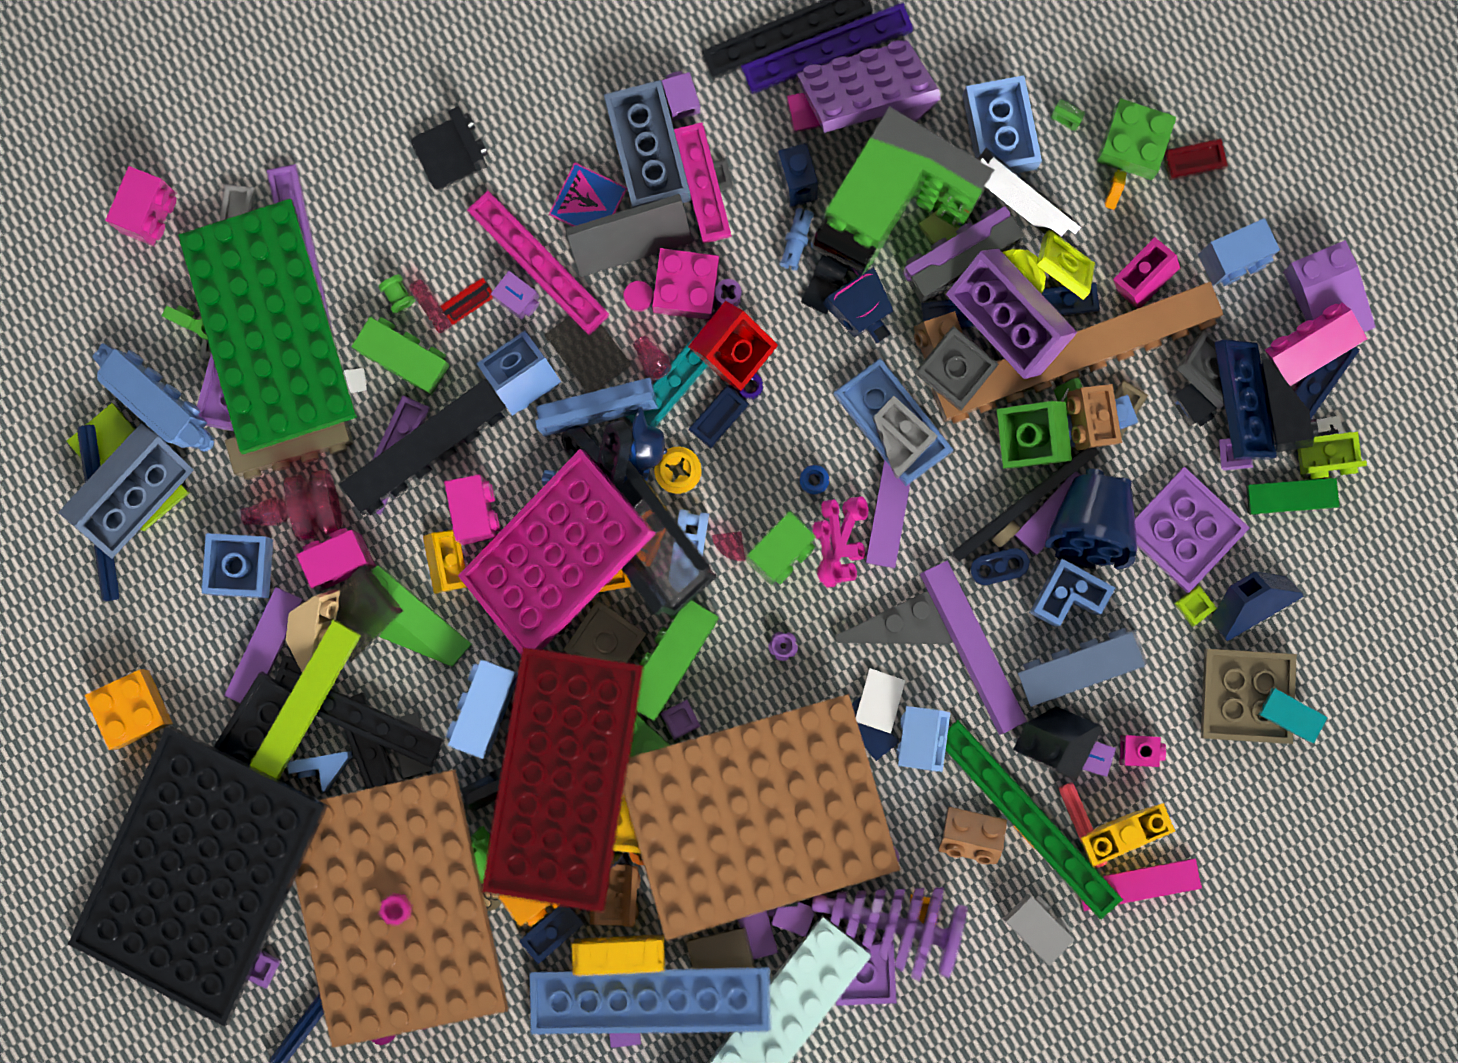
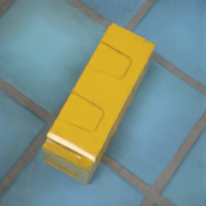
(618, 955)

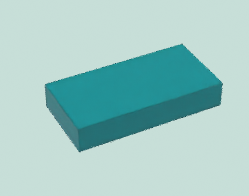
(1293, 715)

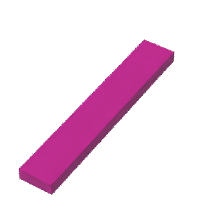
(538, 262)

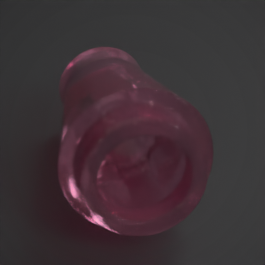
(653, 360)
(268, 512)

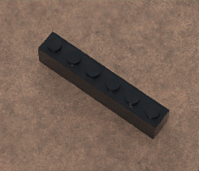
(424, 447)

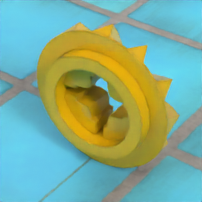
(690, 464)

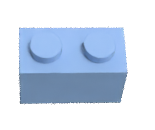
(923, 738)

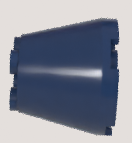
(1095, 522)

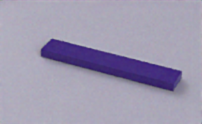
(822, 49)

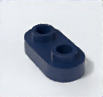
(998, 566)

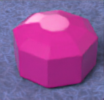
(395, 909)

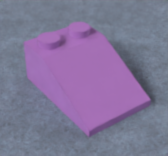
(1327, 280)

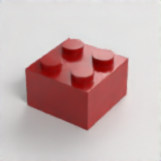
(733, 345)

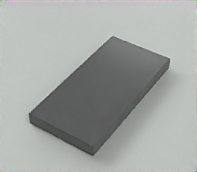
(629, 235)

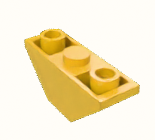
(1127, 833)

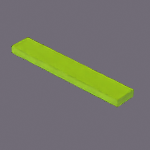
(305, 699)

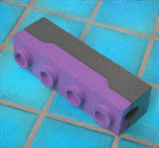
(951, 257)

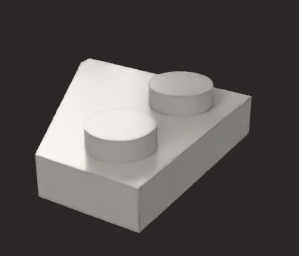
(902, 435)

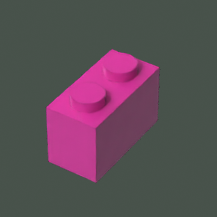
(1146, 273)

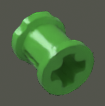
(396, 293)

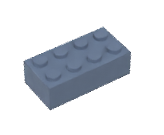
(647, 144)

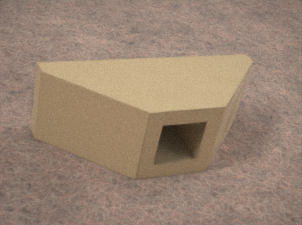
(309, 624)

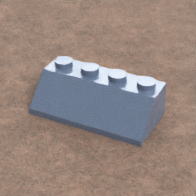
(126, 490)

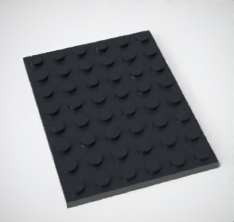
(197, 875)

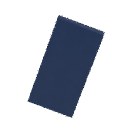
(1245, 400)

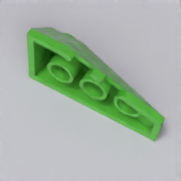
(419, 626)

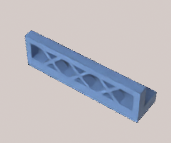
(595, 407)

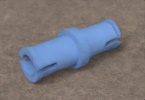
(796, 239)

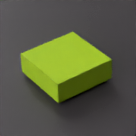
(1195, 606)

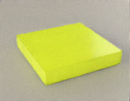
(1066, 264)

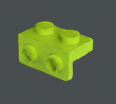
(1332, 453)

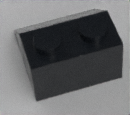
(1059, 741)

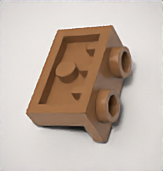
(1094, 417)

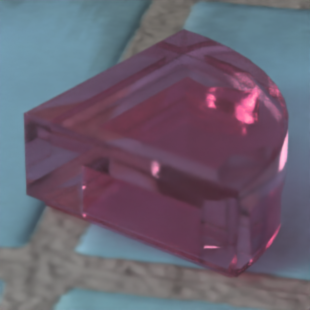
(730, 545)

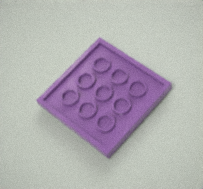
(867, 85)

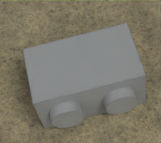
(1039, 929)

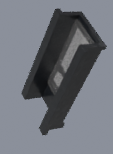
(669, 566)

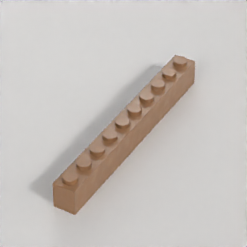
(1095, 346)

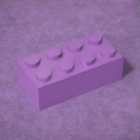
(1011, 313)

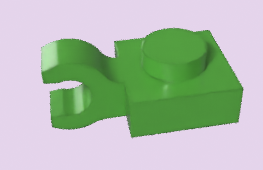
(184, 318)

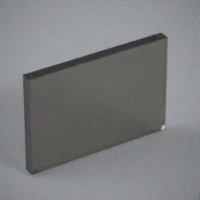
(590, 358)

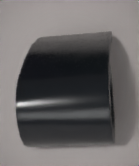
(825, 281)

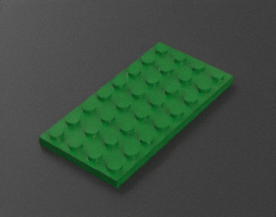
(267, 326)

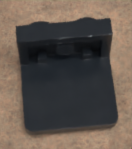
(450, 150)

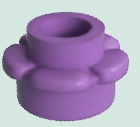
(791, 647)

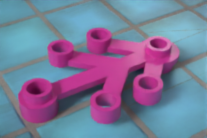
(830, 568)

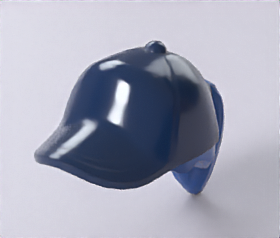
(647, 446)

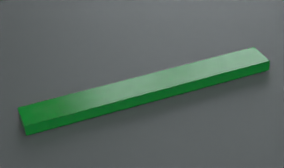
(1030, 821)

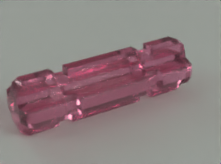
(430, 306)

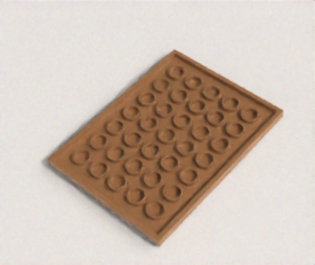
(758, 817)
(437, 961)

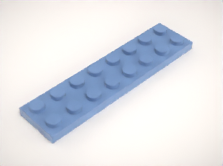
(651, 1001)

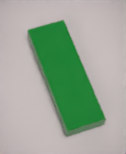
(1292, 496)

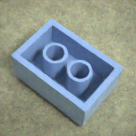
(1003, 122)
(482, 709)

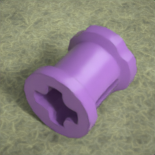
(728, 285)

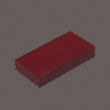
(1195, 159)

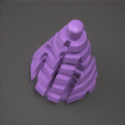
(909, 928)

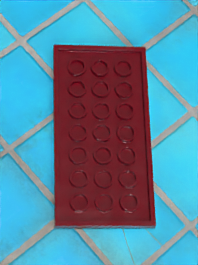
(563, 779)

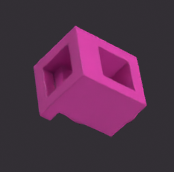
(1130, 751)

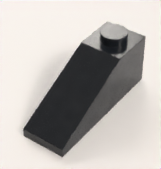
(1288, 414)

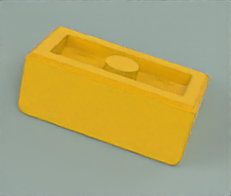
(444, 561)

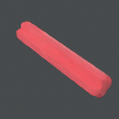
(1077, 812)

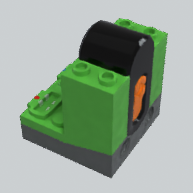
(893, 168)

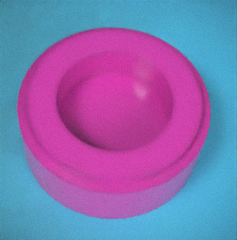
(638, 296)

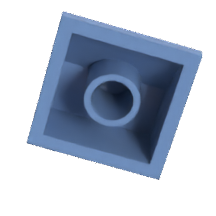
(518, 373)

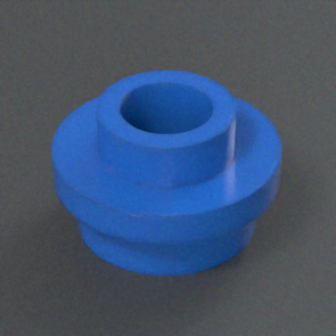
(818, 471)

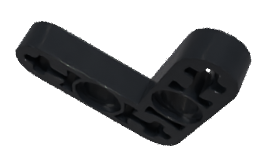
(614, 450)

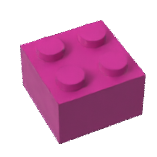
(141, 206)
(685, 284)
(471, 509)
(334, 559)

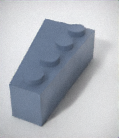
(1083, 667)

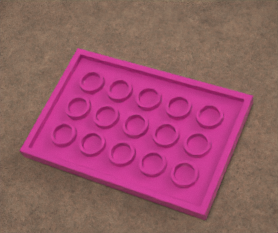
(556, 554)

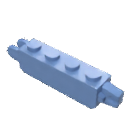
(150, 399)

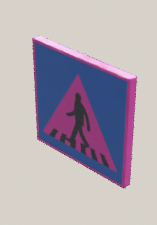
(586, 197)

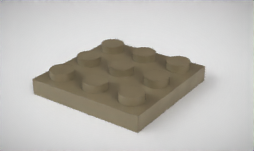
(1236, 689)

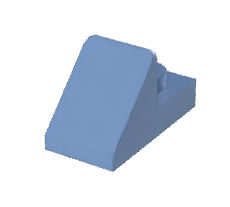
(329, 767)

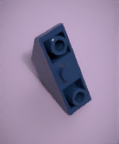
(1253, 601)

